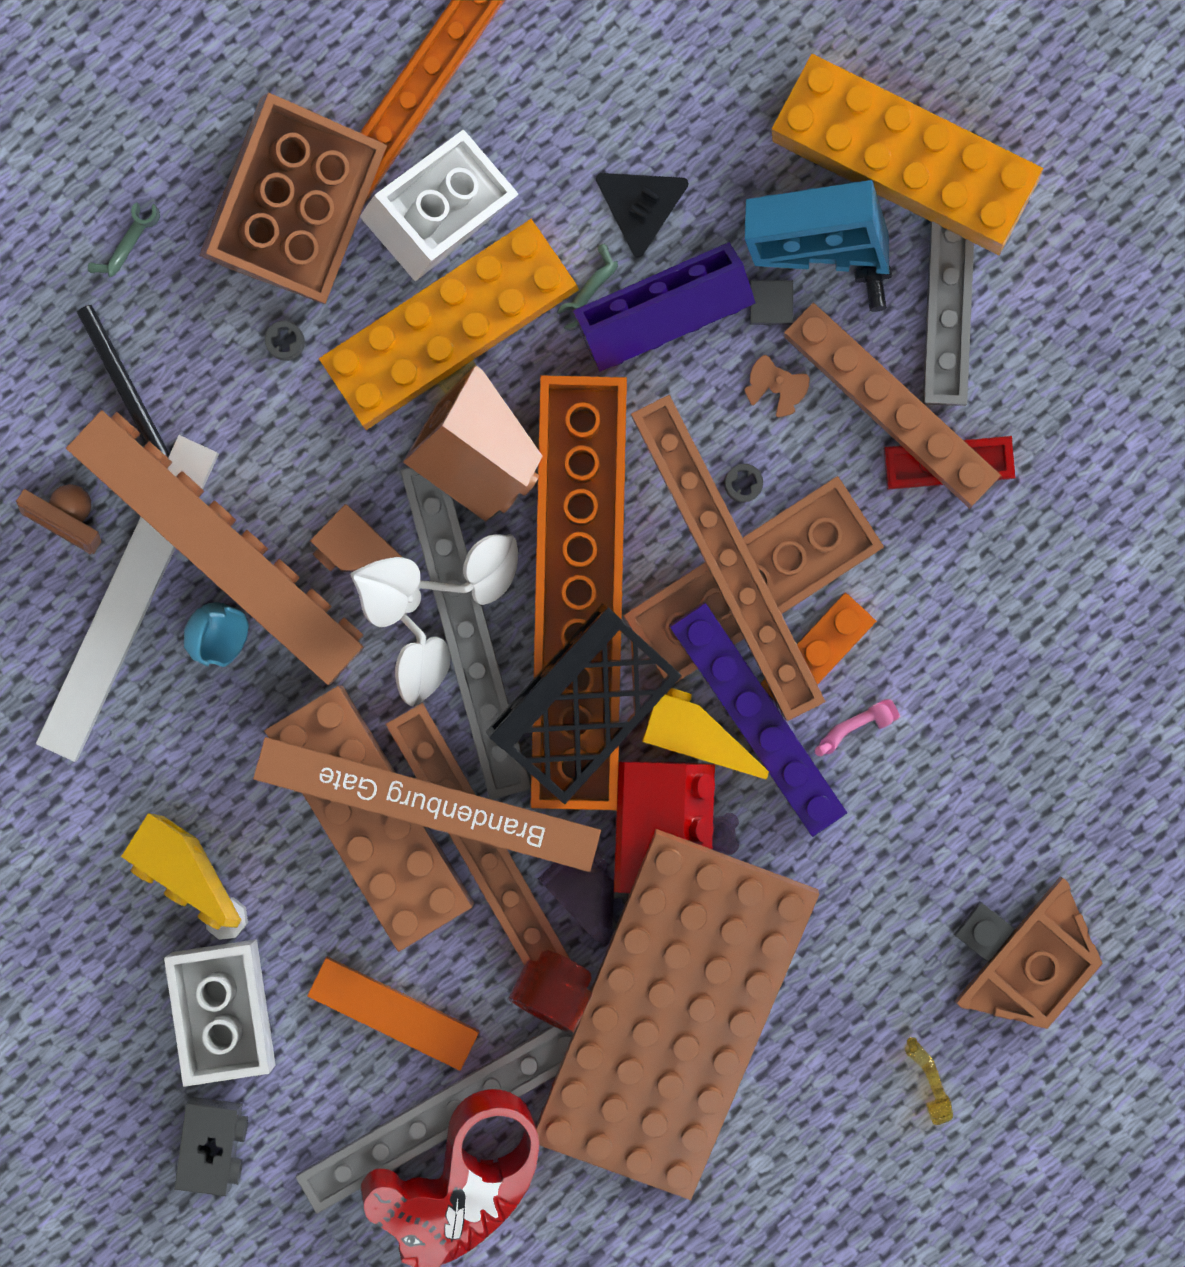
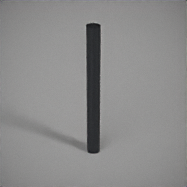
(120, 378)

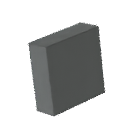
(772, 301)

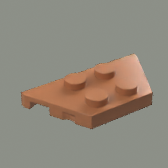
(1038, 964)

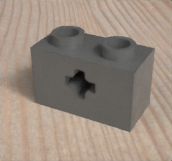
(196, 1167)

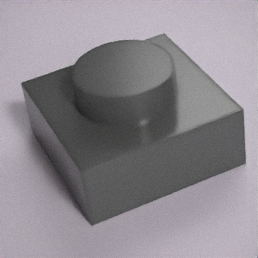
(984, 931)

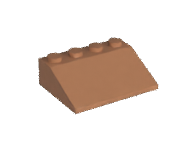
(293, 199)

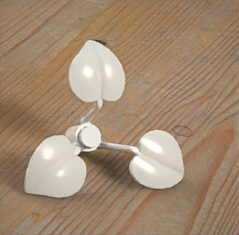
(391, 590)

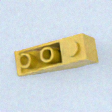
(180, 864)

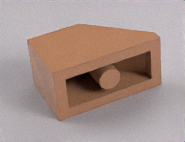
(350, 542)

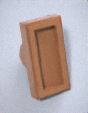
(63, 515)

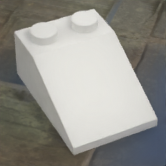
(437, 204)

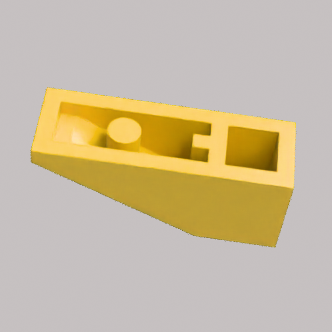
(691, 731)

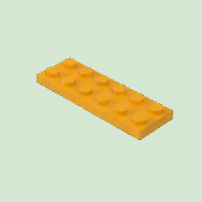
(448, 324)

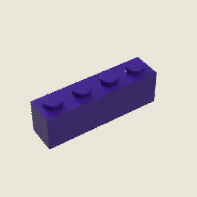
(664, 306)

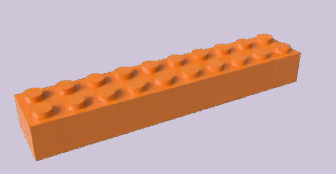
(579, 564)

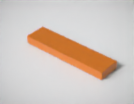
(393, 1013)

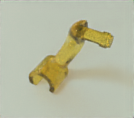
(941, 1108)

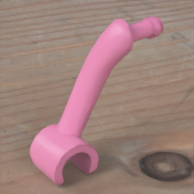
(883, 713)

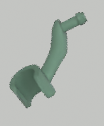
(128, 241)
(591, 285)

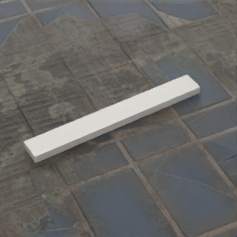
(117, 619)

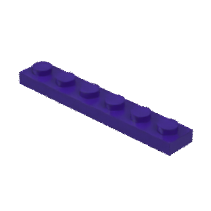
(758, 719)

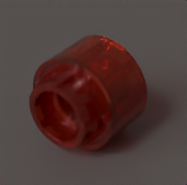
(553, 990)

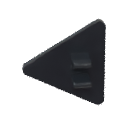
(640, 204)

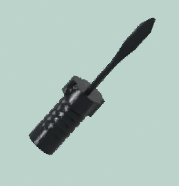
(874, 286)

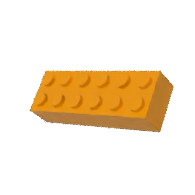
(907, 154)

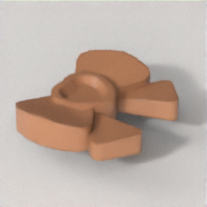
(767, 375)

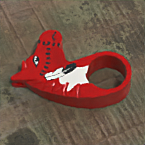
(471, 1198)

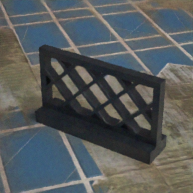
(556, 677)

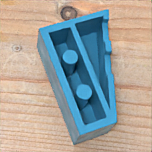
(819, 226)

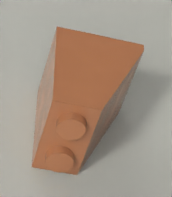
(476, 448)

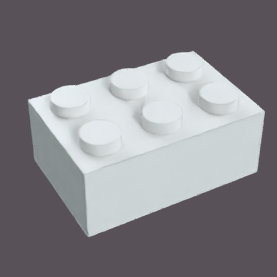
(219, 1012)

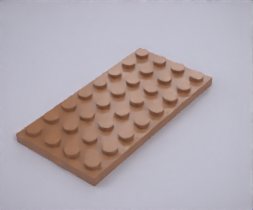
(674, 1014)

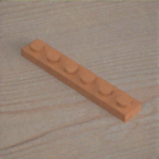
(891, 405)

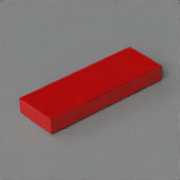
(906, 472)

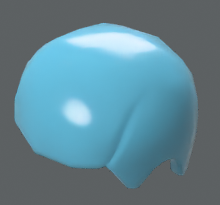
(215, 634)

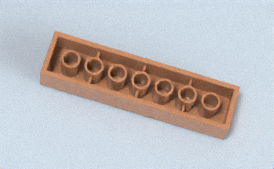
(214, 547)

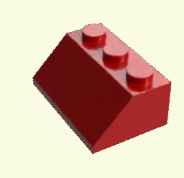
(660, 797)

